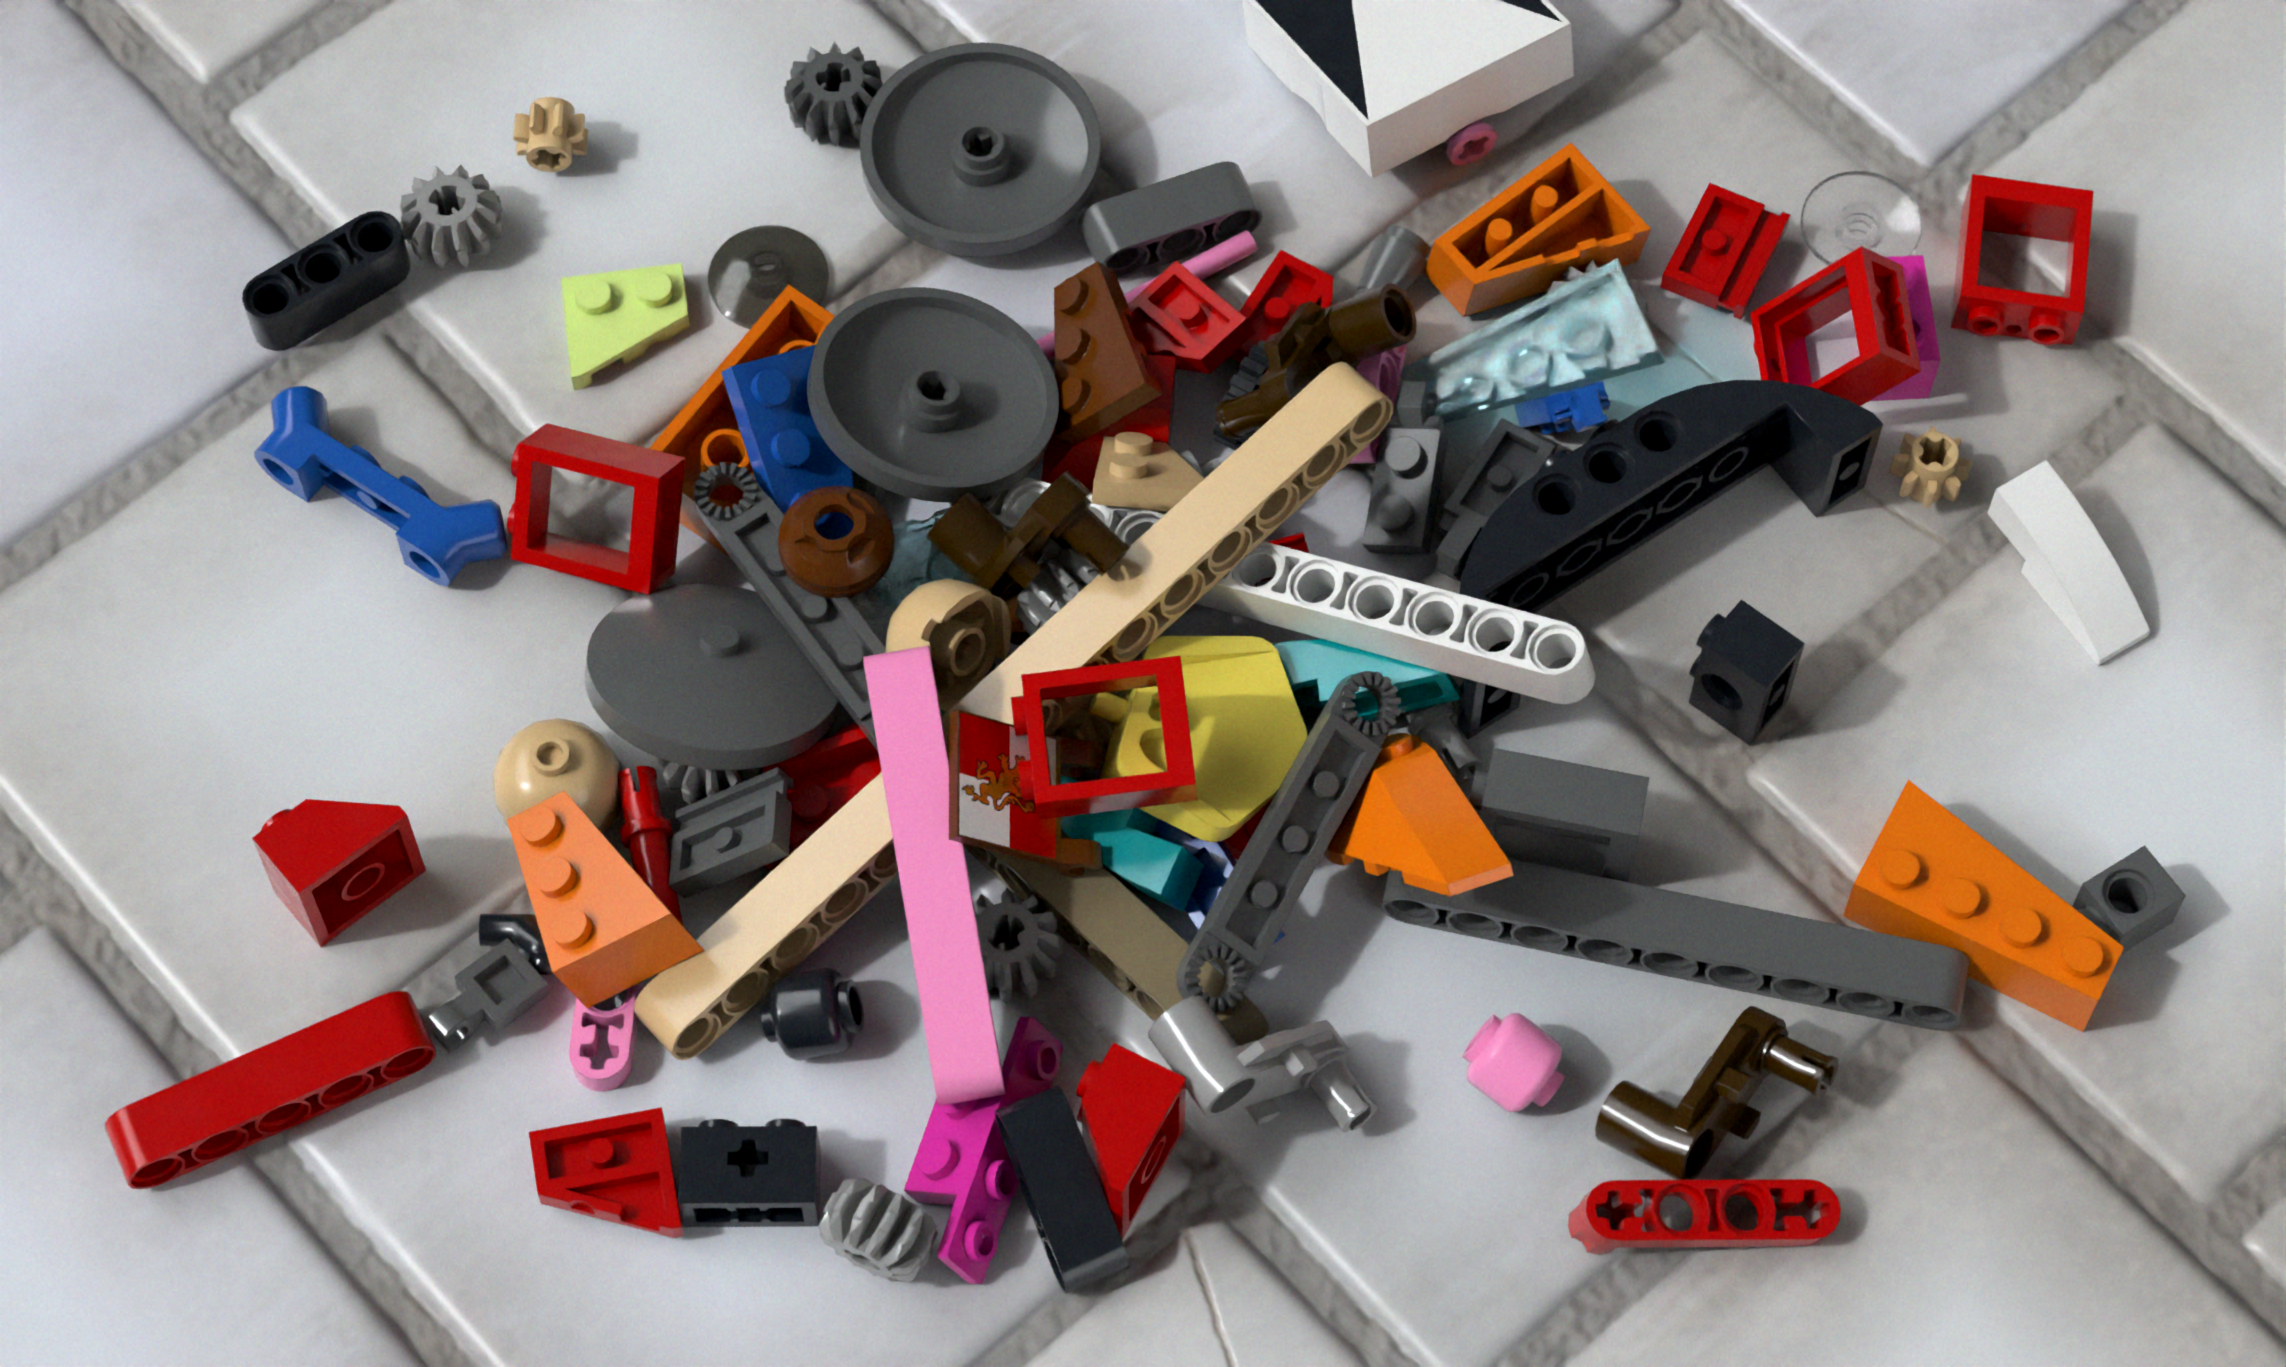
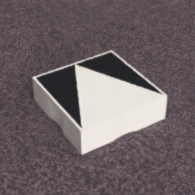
(1409, 71)

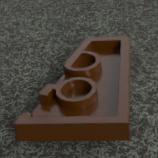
(1096, 355)

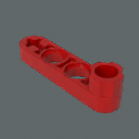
(1708, 1206)

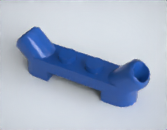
(430, 537)

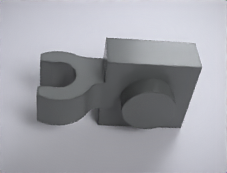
(493, 989)

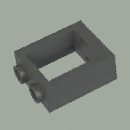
(1561, 812)

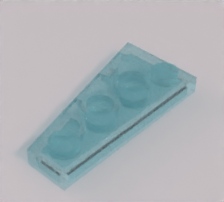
(1546, 347)

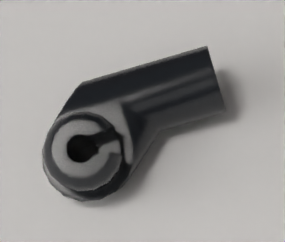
(521, 931)

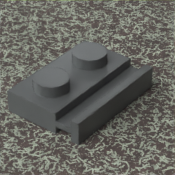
(731, 833)

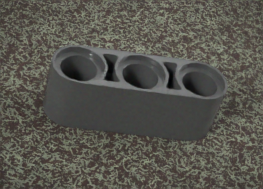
(1170, 219)

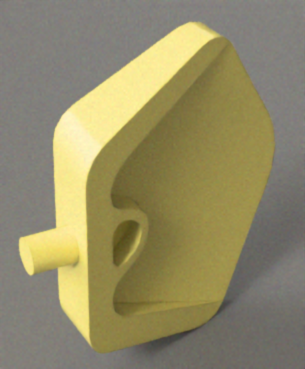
(1239, 726)

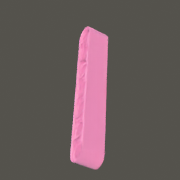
(933, 877)

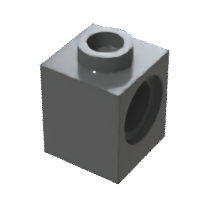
(2140, 883)

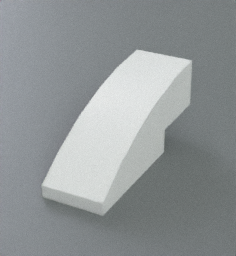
(2068, 562)

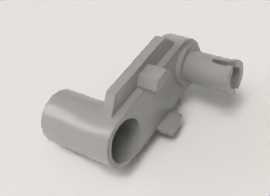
(1250, 1075)

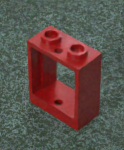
(2025, 211)
(1882, 323)
(655, 510)
(1109, 794)

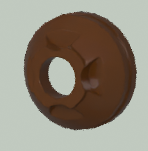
(841, 565)

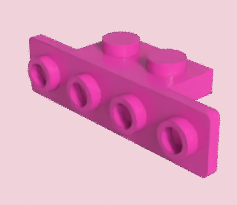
(967, 1162)

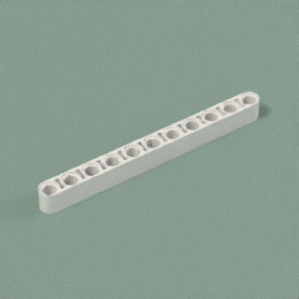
(1360, 594)

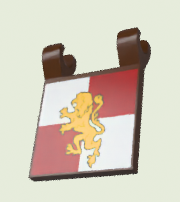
(988, 800)

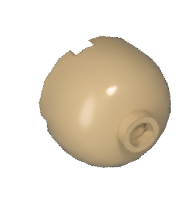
(963, 632)
(554, 759)

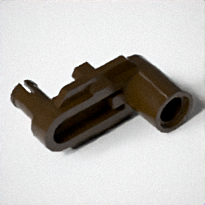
(1315, 341)
(1003, 558)
(1686, 1135)

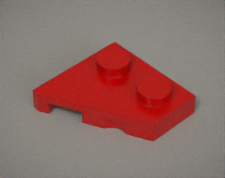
(610, 1171)

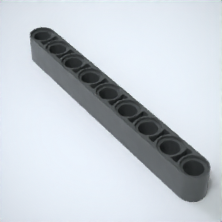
(1700, 942)

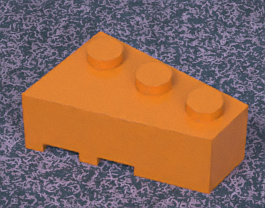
(1532, 234)
(591, 906)

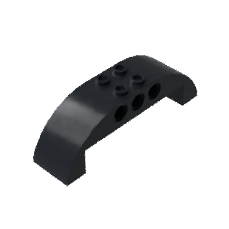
(1645, 478)

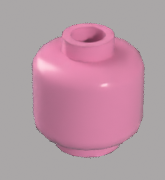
(1514, 1062)

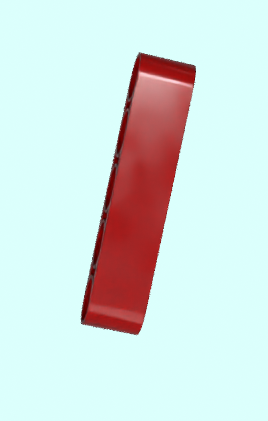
(269, 1090)

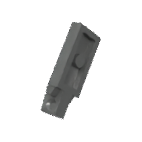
(1500, 467)
(1407, 475)

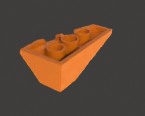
(1417, 823)

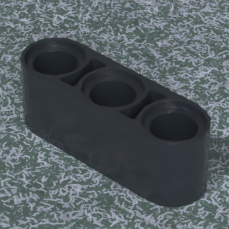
(314, 305)
(1061, 1189)

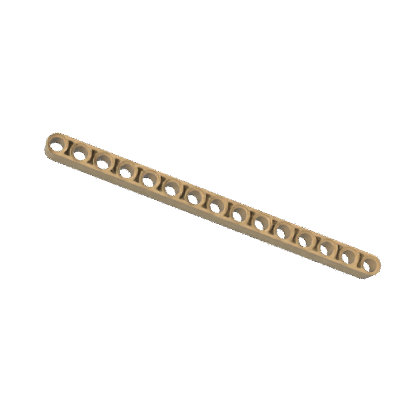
(1101, 625)

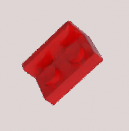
(827, 779)

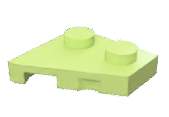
(621, 315)

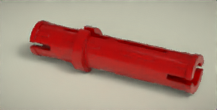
(647, 833)

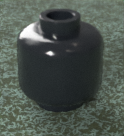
(813, 1014)

